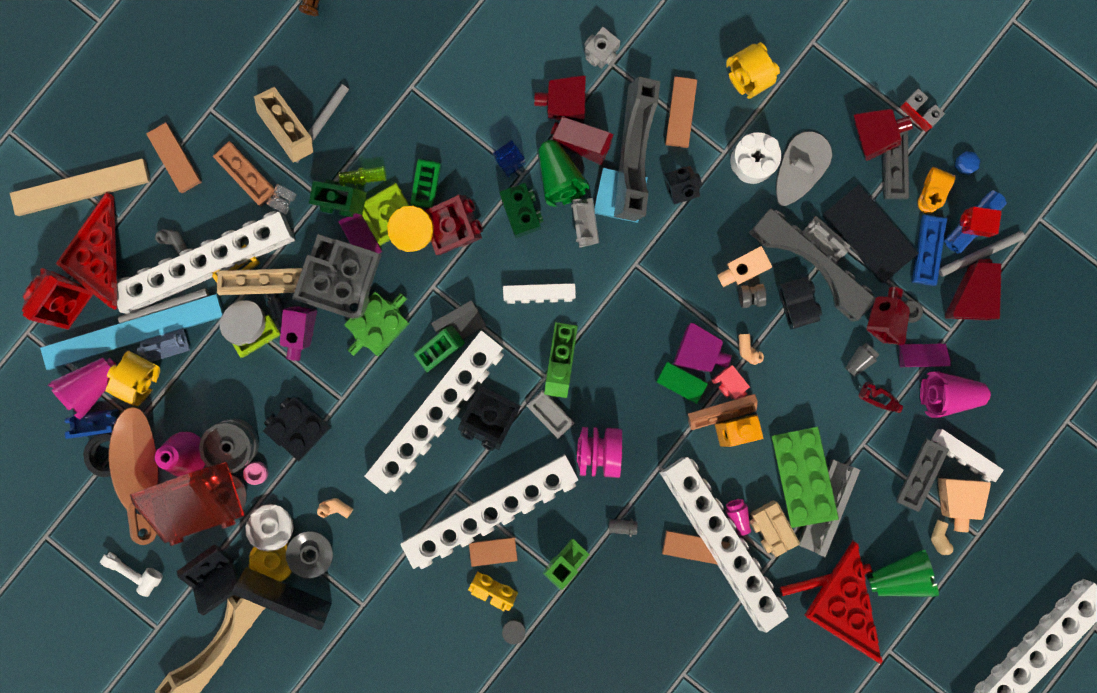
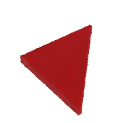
(93, 253)
(845, 605)

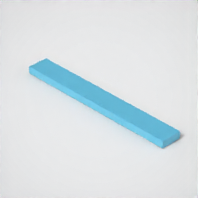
(132, 332)

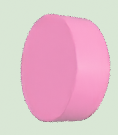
(255, 473)

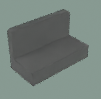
(464, 319)

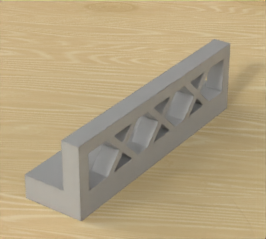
(819, 536)

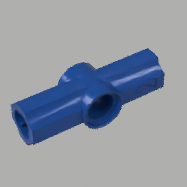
(958, 241)

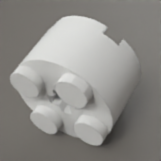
(766, 150)

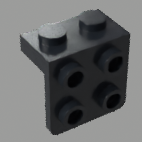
(211, 577)

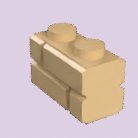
(774, 529)

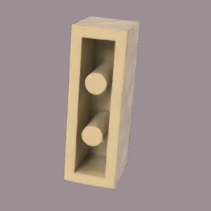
(283, 124)

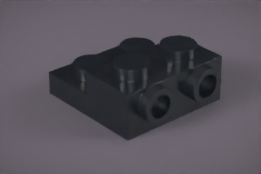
(488, 418)
(296, 427)

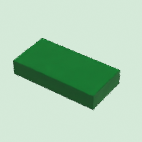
(681, 382)

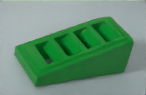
(430, 164)
(449, 338)

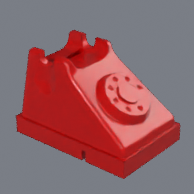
(54, 299)

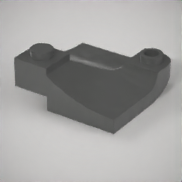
(337, 277)

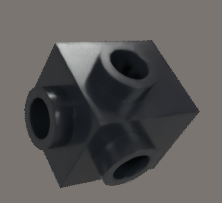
(683, 184)

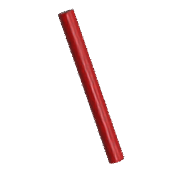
(812, 583)

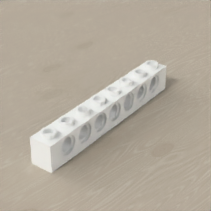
(280, 235)
(379, 472)
(414, 545)
(774, 610)
(1045, 654)

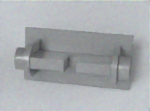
(585, 222)
(826, 238)

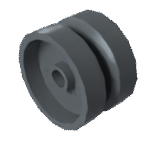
(229, 433)

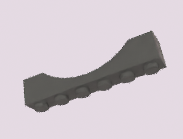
(631, 186)
(847, 294)

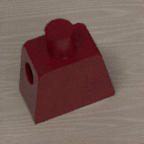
(564, 99)
(880, 131)
(889, 318)

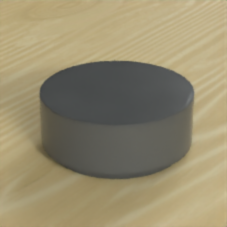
(916, 310)
(513, 631)

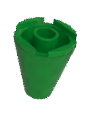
(560, 175)
(906, 577)

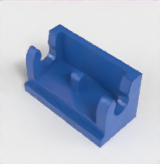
(92, 423)

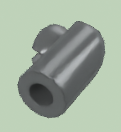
(171, 238)

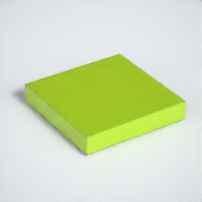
(379, 210)

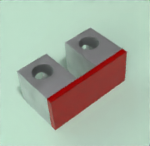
(926, 121)

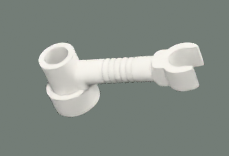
(146, 582)

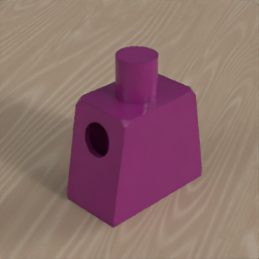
(298, 322)
(700, 350)

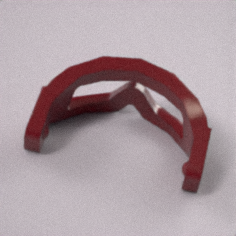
(893, 405)

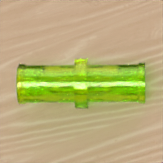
(362, 176)

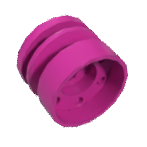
(600, 452)

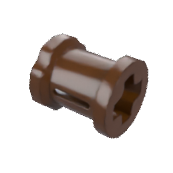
(309, 7)

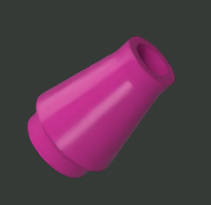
(738, 513)

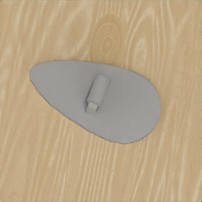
(802, 166)

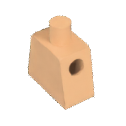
(754, 261)
(963, 500)

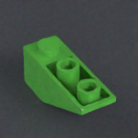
(560, 360)

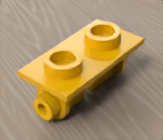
(502, 595)

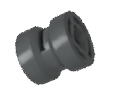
(752, 295)

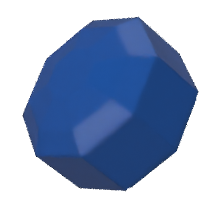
(967, 163)

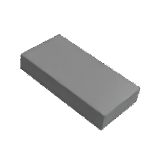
(550, 414)

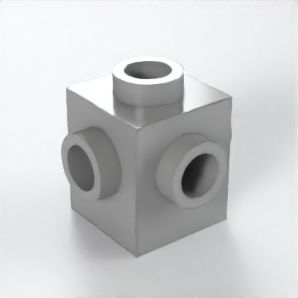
(601, 48)

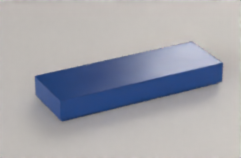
(929, 250)

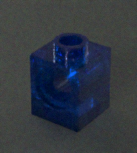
(509, 158)

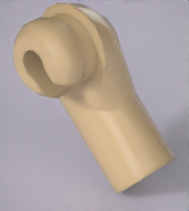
(939, 539)

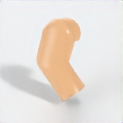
(748, 352)
(332, 506)

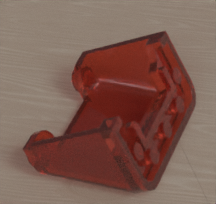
(190, 503)

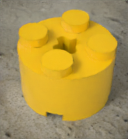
(752, 70)
(132, 378)

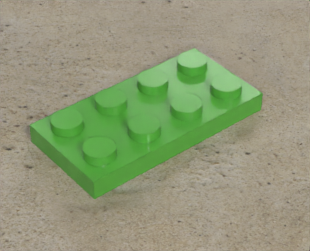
(805, 477)

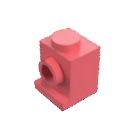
(731, 383)

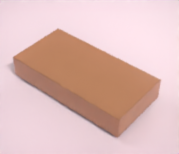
(493, 551)

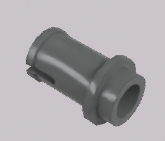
(623, 527)

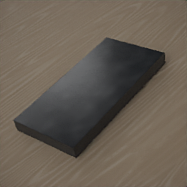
(870, 234)
(282, 598)

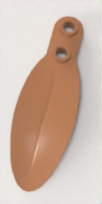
(133, 466)

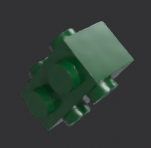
(332, 197)
(521, 210)

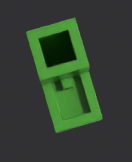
(565, 564)

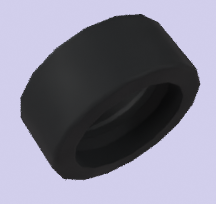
(90, 455)

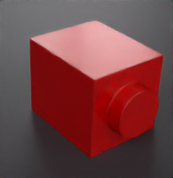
(980, 221)

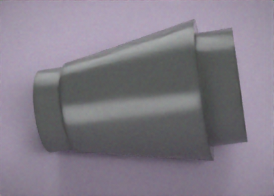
(862, 359)

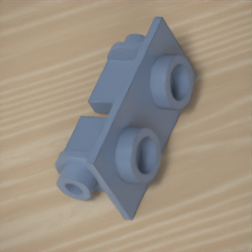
(164, 346)

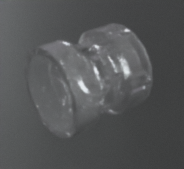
(278, 203)

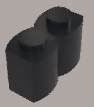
(799, 302)

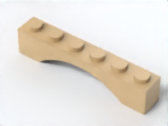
(197, 673)

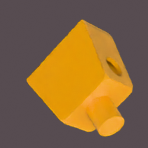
(739, 431)

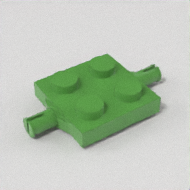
(378, 325)

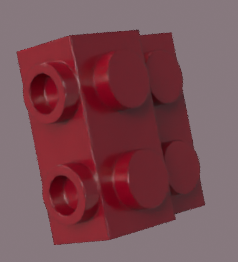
(454, 224)

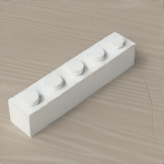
(539, 293)
(967, 456)

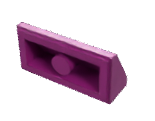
(359, 233)
(924, 355)

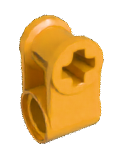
(937, 188)

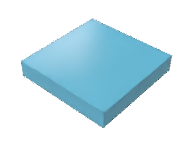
(607, 194)

